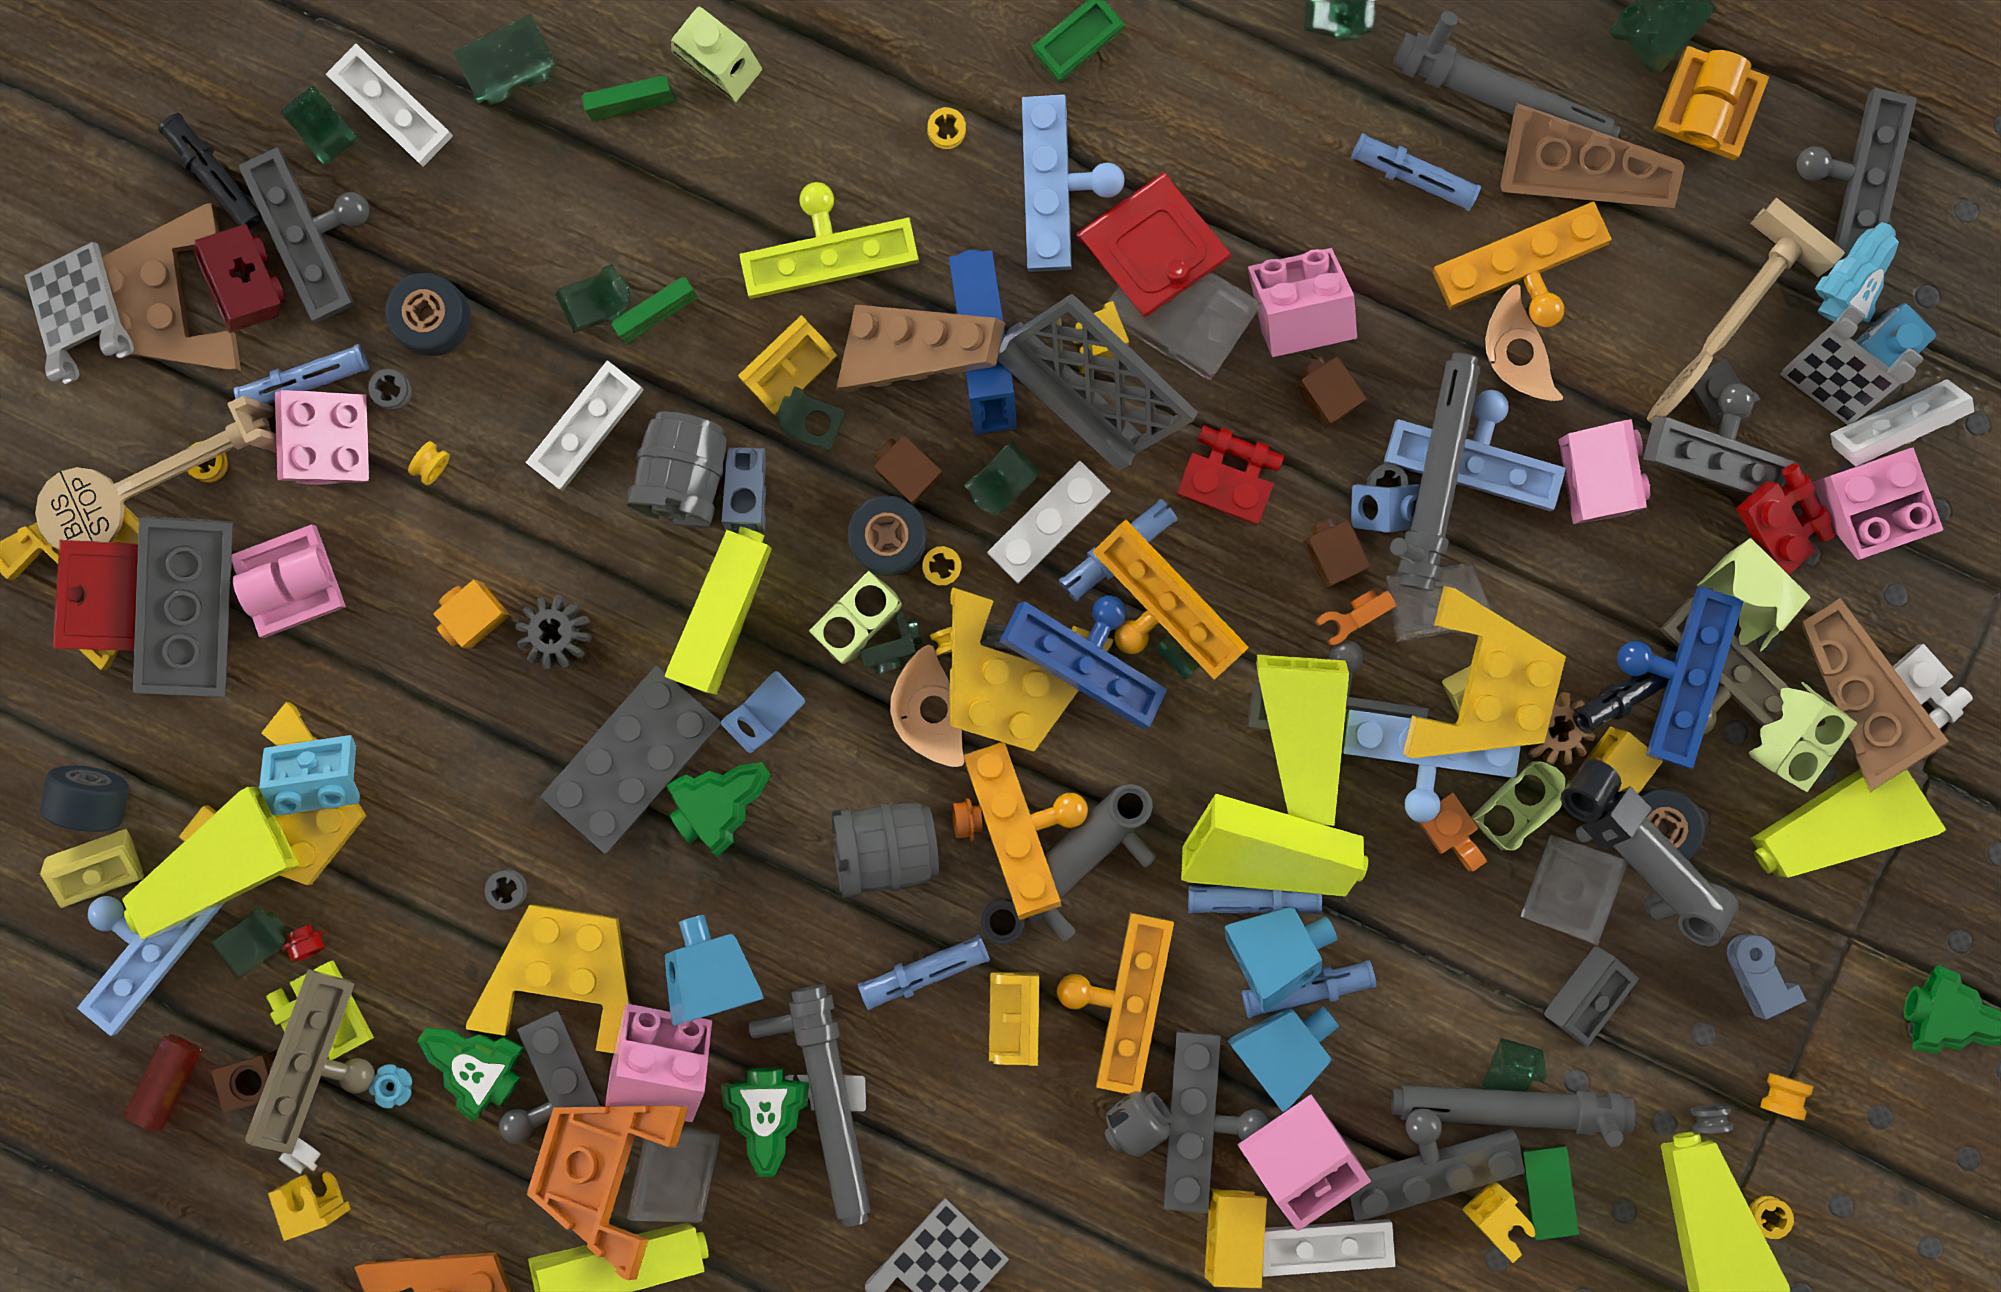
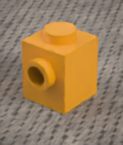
(469, 614)

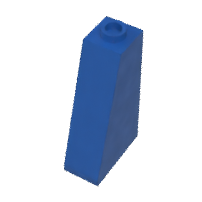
(991, 387)

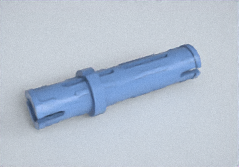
(1370, 152)
(350, 360)
(1093, 570)
(1249, 900)
(933, 968)
(1326, 985)

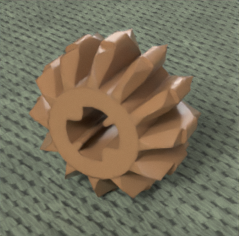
(1569, 738)

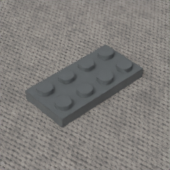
(182, 606)
(631, 759)

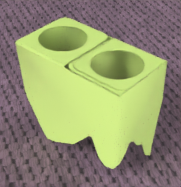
(1767, 591)
(859, 621)
(1819, 744)
(1536, 814)

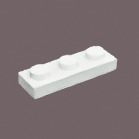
(389, 105)
(1902, 422)
(584, 425)
(1048, 522)
(1328, 1247)

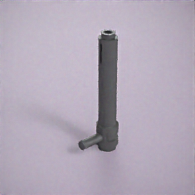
(1443, 66)
(1427, 539)
(817, 1036)
(1578, 1112)

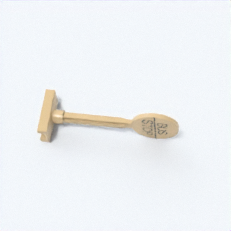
(1793, 241)
(91, 507)

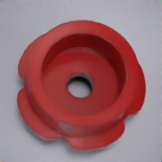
(303, 943)

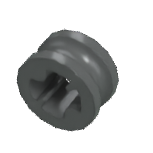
(400, 381)
(1378, 474)
(994, 634)
(494, 883)
(1711, 1118)

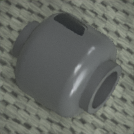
(1138, 1123)

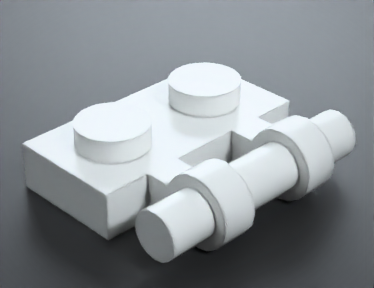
(1924, 678)

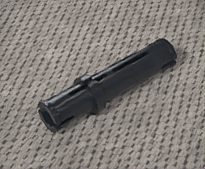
(179, 135)
(1617, 700)

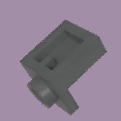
(1709, 387)

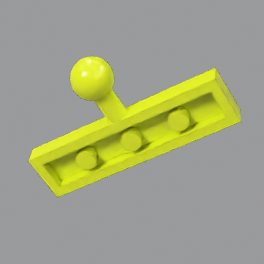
(828, 255)

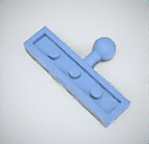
(1049, 183)
(1482, 465)
(1385, 738)
(137, 968)

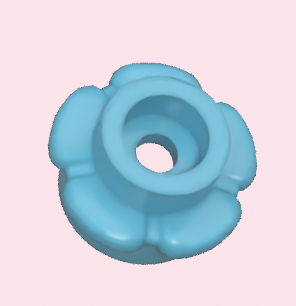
(402, 1086)

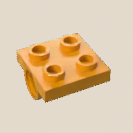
(1712, 101)

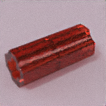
(162, 1082)

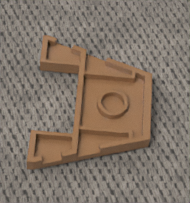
(151, 295)

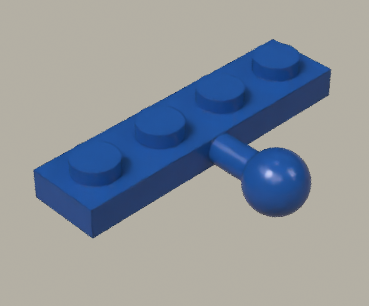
(1083, 660)
(1691, 676)

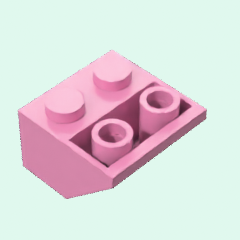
(1303, 302)
(1604, 472)
(1880, 504)
(659, 1061)
(1304, 1163)

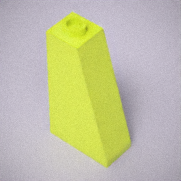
(720, 611)
(1306, 725)
(1847, 825)
(1270, 851)
(217, 863)
(1714, 1223)
(669, 1256)

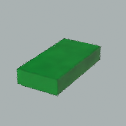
(1077, 38)
(628, 98)
(654, 310)
(1549, 1192)

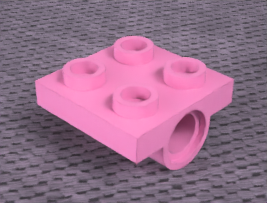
(321, 437)
(286, 581)

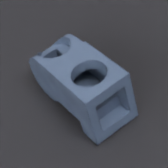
(744, 489)
(1759, 978)

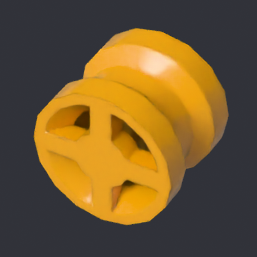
(1786, 1096)

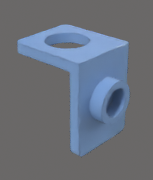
(1394, 504)
(764, 711)

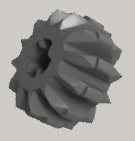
(568, 629)

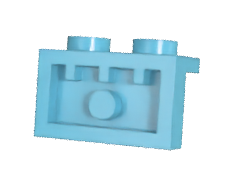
(309, 775)

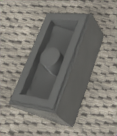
(1591, 996)

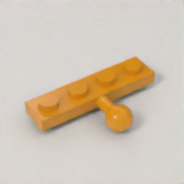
(1524, 258)
(1167, 602)
(1015, 829)
(1131, 1004)

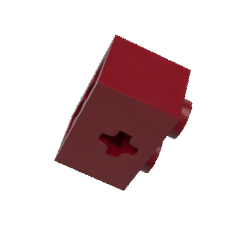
(239, 302)

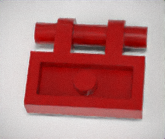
(1224, 487)
(1775, 525)

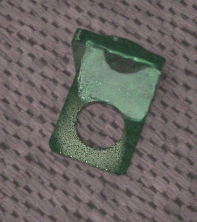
(795, 410)
(1514, 1067)

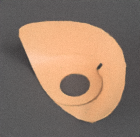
(1511, 323)
(918, 680)

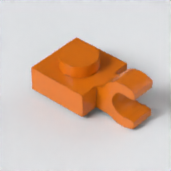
(1366, 609)
(1452, 830)

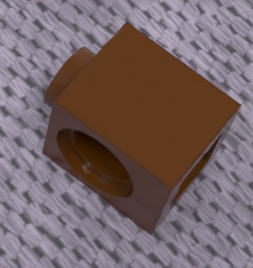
(1330, 390)
(906, 469)
(1335, 551)
(232, 1084)

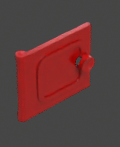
(1153, 244)
(110, 584)

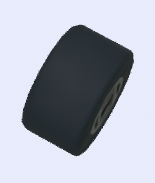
(84, 798)

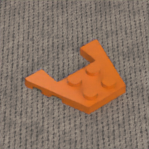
(584, 1167)
(444, 1274)

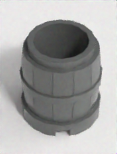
(678, 469)
(884, 847)

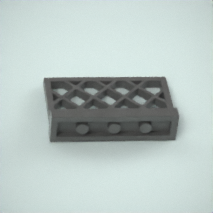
(1077, 398)

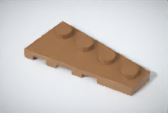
(1579, 163)
(913, 343)
(1891, 723)

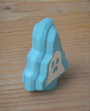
(1860, 275)

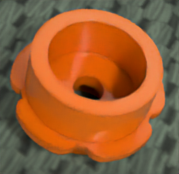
(966, 819)

